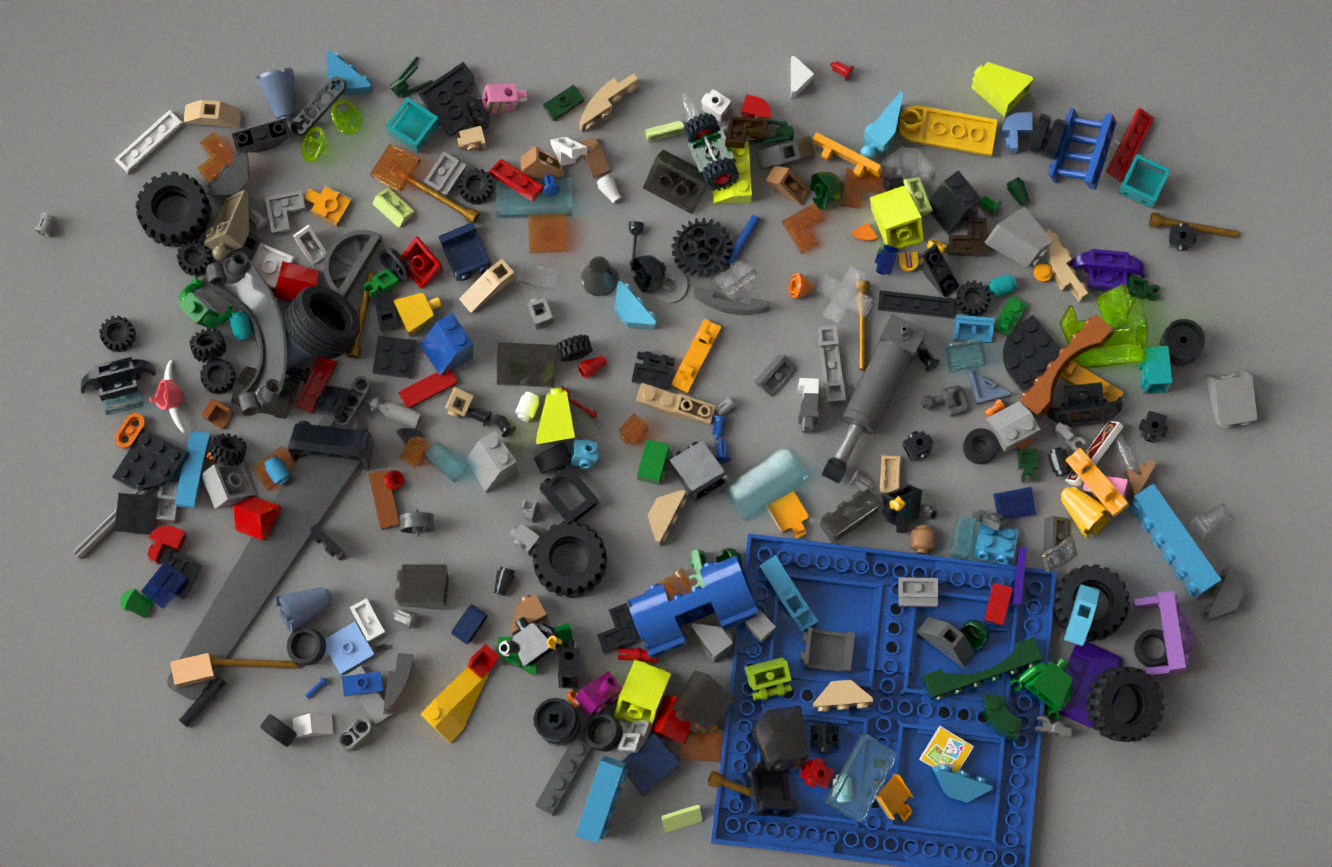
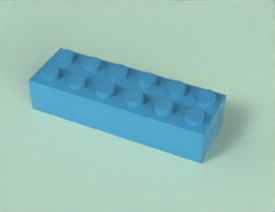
(1174, 542)

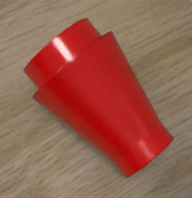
(591, 366)

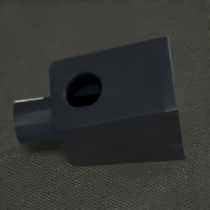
(569, 665)

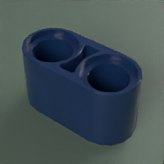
(469, 624)

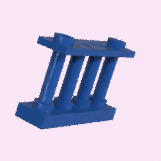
(1096, 159)

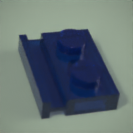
(1015, 503)
(164, 585)

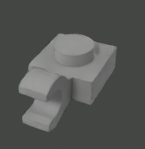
(1065, 434)
(529, 509)
(1056, 729)

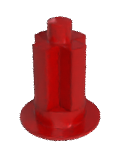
(842, 69)

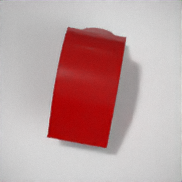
(755, 106)
(165, 537)

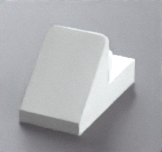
(567, 150)

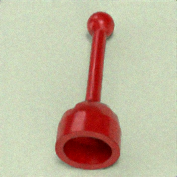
(593, 414)

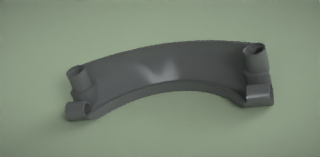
(248, 291)

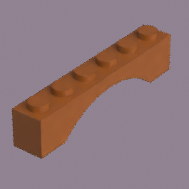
(1092, 336)

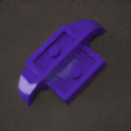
(1107, 268)

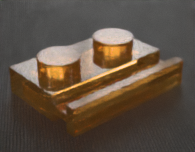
(261, 473)
(702, 747)

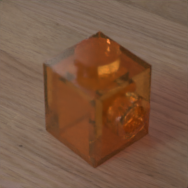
(633, 430)
(415, 451)

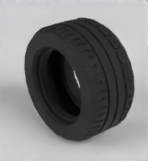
(311, 333)

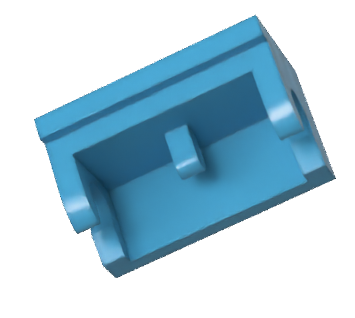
(973, 328)

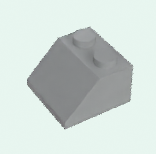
(1013, 426)
(228, 484)
(712, 640)

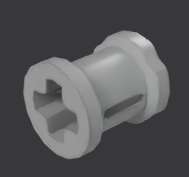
(45, 224)

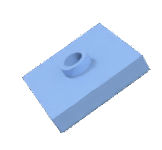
(348, 648)

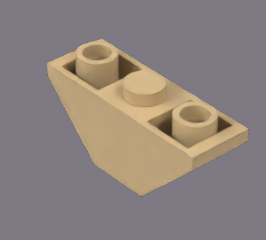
(212, 114)
(665, 514)
(842, 696)

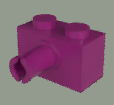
(599, 693)

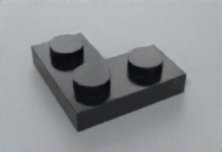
(624, 631)

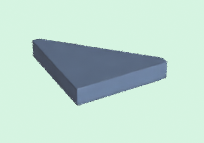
(984, 389)

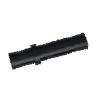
(201, 703)

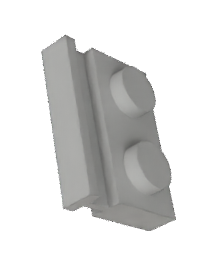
(445, 174)
(918, 592)

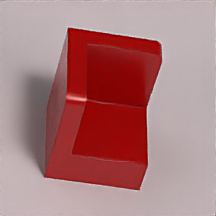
(483, 661)

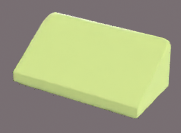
(664, 131)
(918, 195)
(393, 207)
(682, 818)

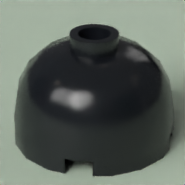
(649, 273)

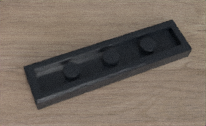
(916, 304)

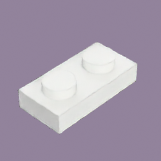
(367, 620)

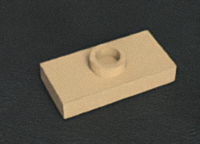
(889, 473)

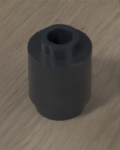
(1058, 462)

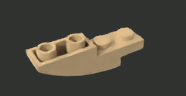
(600, 105)
(1065, 277)
(675, 405)

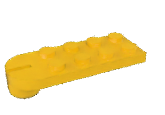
(948, 130)

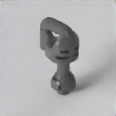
(947, 397)

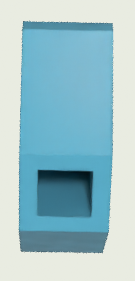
(632, 310)
(1082, 615)

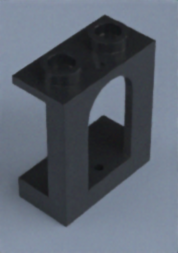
(567, 515)

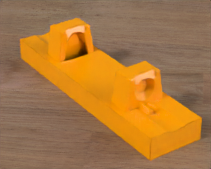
(862, 163)
(695, 356)
(1083, 376)
(1097, 482)

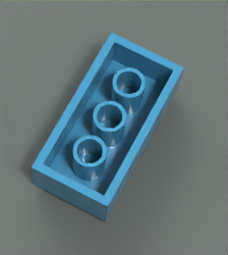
(600, 802)

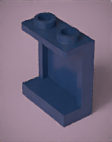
(465, 252)
(651, 764)

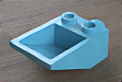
(881, 134)

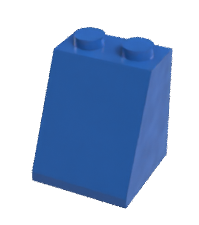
(447, 344)

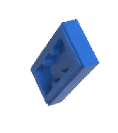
(362, 684)

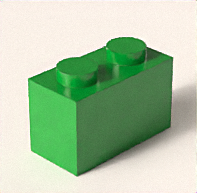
(653, 462)

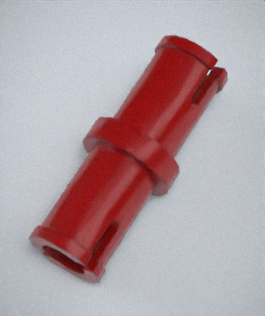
(635, 654)

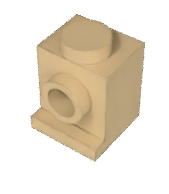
(471, 139)
(465, 400)

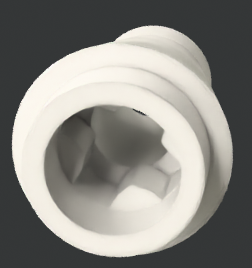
(609, 188)

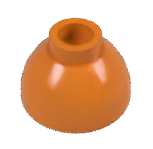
(799, 286)

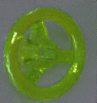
(343, 118)
(317, 146)

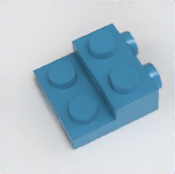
(996, 545)

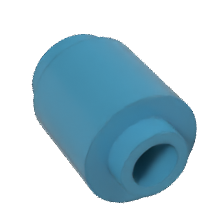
(277, 470)

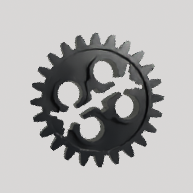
(691, 260)

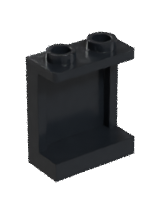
(771, 792)

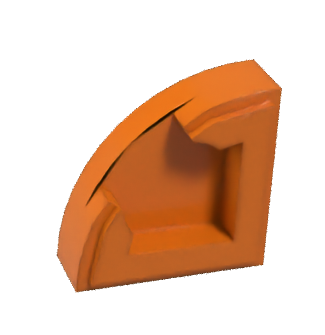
(864, 233)
(571, 696)

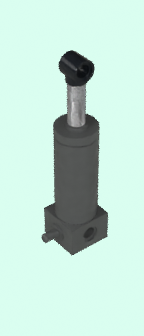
(876, 388)

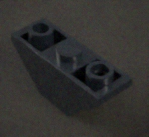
(262, 136)
(937, 270)

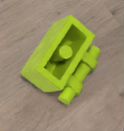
(769, 674)

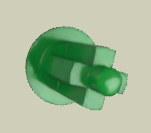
(990, 204)

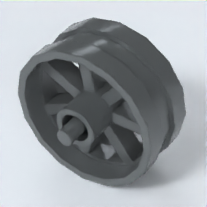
(417, 522)

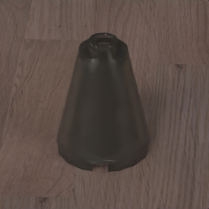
(599, 277)

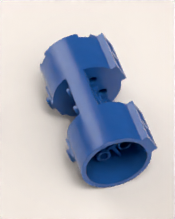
(662, 619)

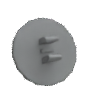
(673, 287)

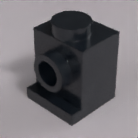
(252, 242)

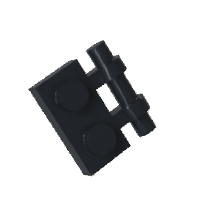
(652, 375)

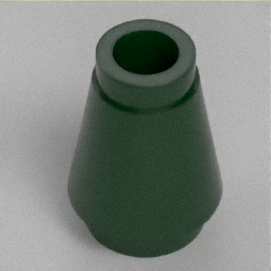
(1018, 191)

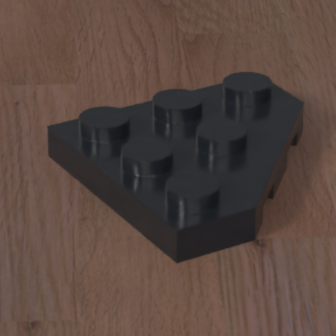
(446, 98)

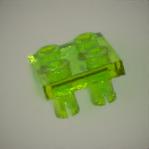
(1114, 306)

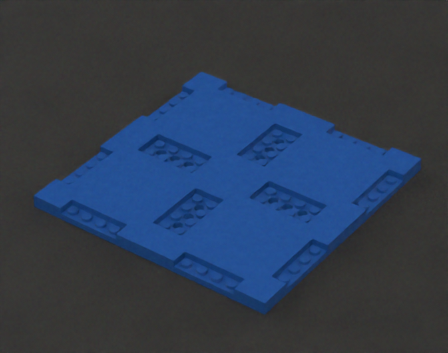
(854, 593)

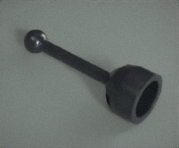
(635, 229)

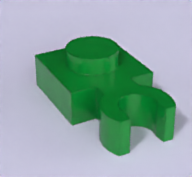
(382, 281)

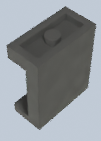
(828, 650)

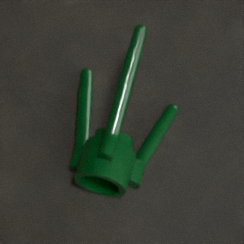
(399, 85)
(783, 133)

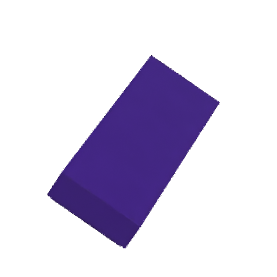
(1019, 577)

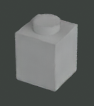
(760, 627)

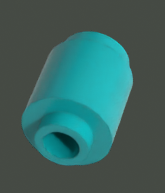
(1002, 285)
(240, 325)

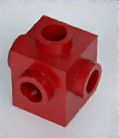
(816, 773)

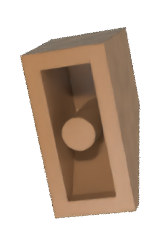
(540, 163)
(787, 184)
(530, 609)

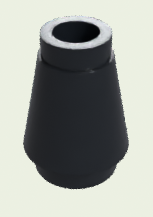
(503, 580)

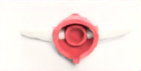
(169, 396)

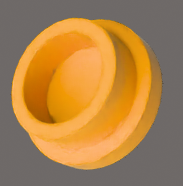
(1043, 272)

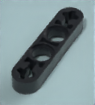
(316, 103)

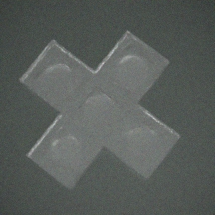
(845, 295)

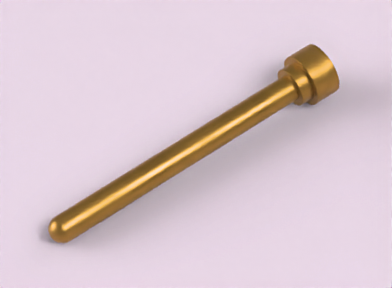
(470, 215)
(1157, 220)
(862, 331)
(354, 350)
(252, 663)
(717, 780)

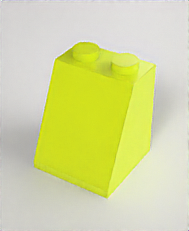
(1001, 86)
(897, 218)
(555, 418)
(642, 693)

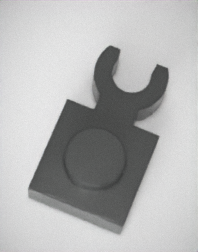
(992, 520)

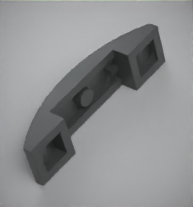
(706, 296)

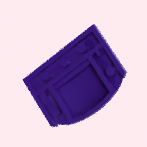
(1083, 667)

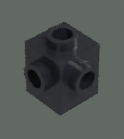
(1176, 241)
(1153, 427)
(911, 445)
(824, 737)

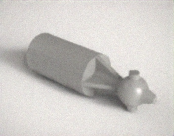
(396, 412)

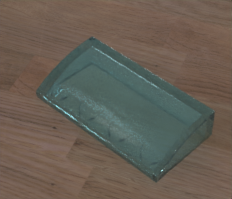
(514, 205)
(765, 483)
(861, 778)

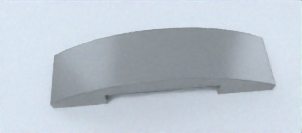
(831, 363)

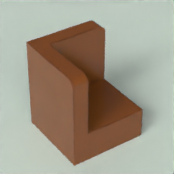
(217, 414)

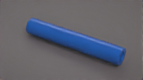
(743, 238)

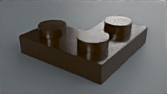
(742, 127)
(971, 244)

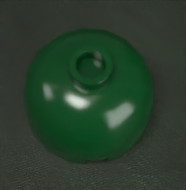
(827, 189)

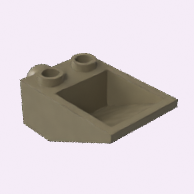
(230, 226)

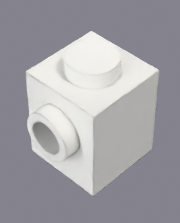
(716, 104)

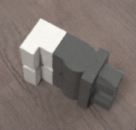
(808, 411)

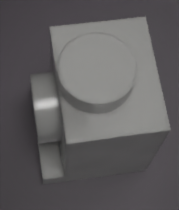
(540, 304)
(524, 538)

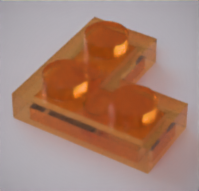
(219, 157)
(855, 186)
(799, 225)

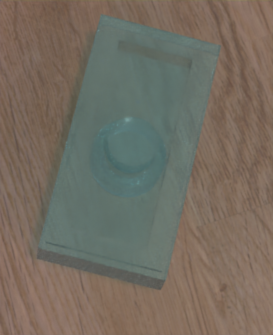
(123, 403)

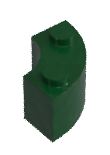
(1000, 718)

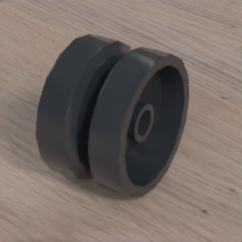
(1046, 136)
(1190, 334)
(565, 729)

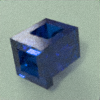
(886, 259)

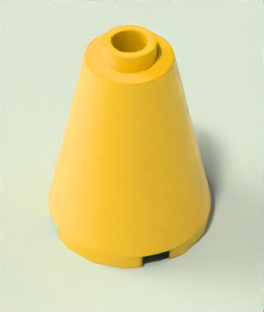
(1086, 511)

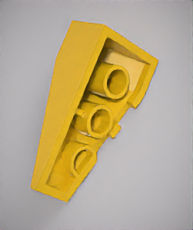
(453, 706)

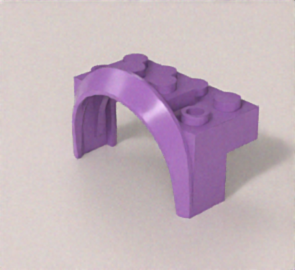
(1177, 645)

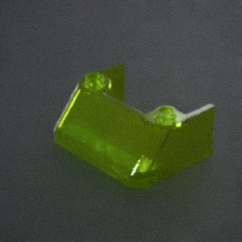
(1123, 348)

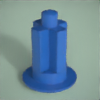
(551, 188)
(718, 427)
(721, 452)

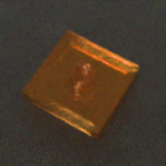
(395, 167)
(547, 233)

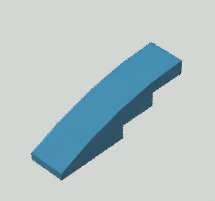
(191, 471)

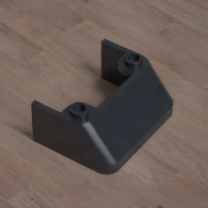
(331, 442)

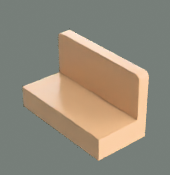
(192, 670)

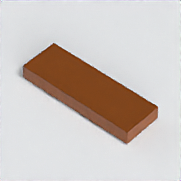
(383, 500)

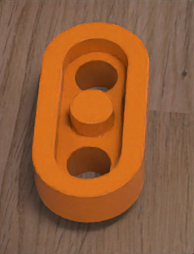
(128, 430)

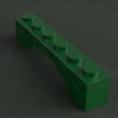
(940, 684)

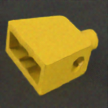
(416, 311)

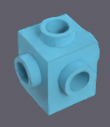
(584, 453)

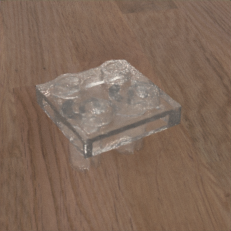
(736, 276)

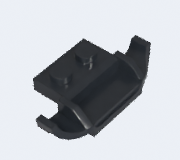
(117, 377)
(1085, 406)

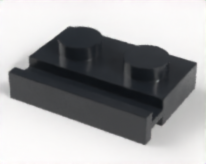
(332, 401)
(331, 547)

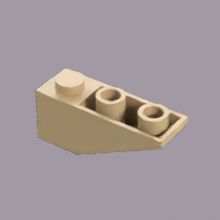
(487, 285)

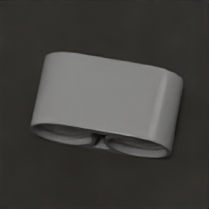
(352, 731)

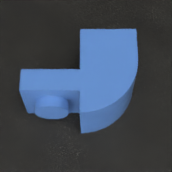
(1016, 125)

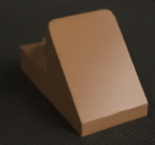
(595, 158)
(1137, 481)

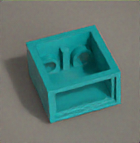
(413, 126)
(1142, 182)
(1155, 370)

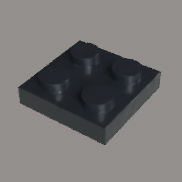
(394, 357)
(135, 513)

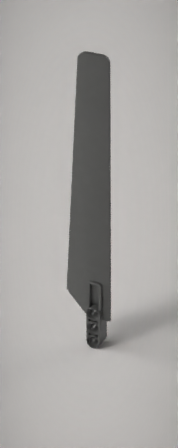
(304, 502)

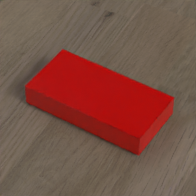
(998, 604)

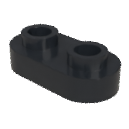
(475, 111)
(395, 264)

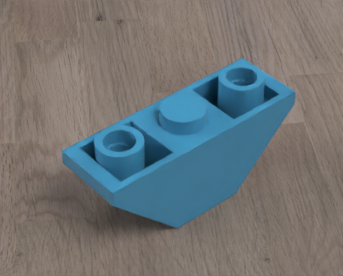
(355, 83)
(960, 784)

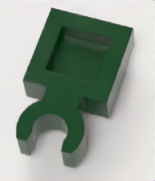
(1140, 289)
(1028, 461)

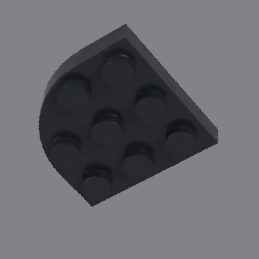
(1028, 352)
(150, 462)

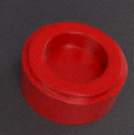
(394, 480)

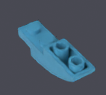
(788, 593)

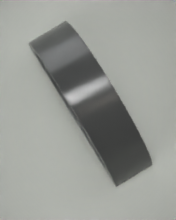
(363, 258)

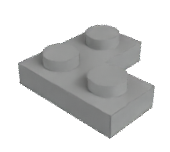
(279, 207)

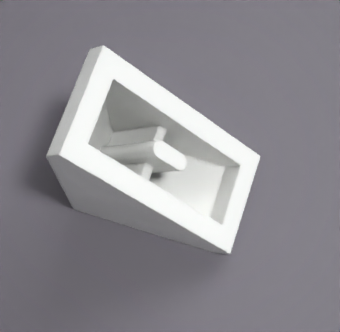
(800, 76)
(310, 245)
(313, 725)

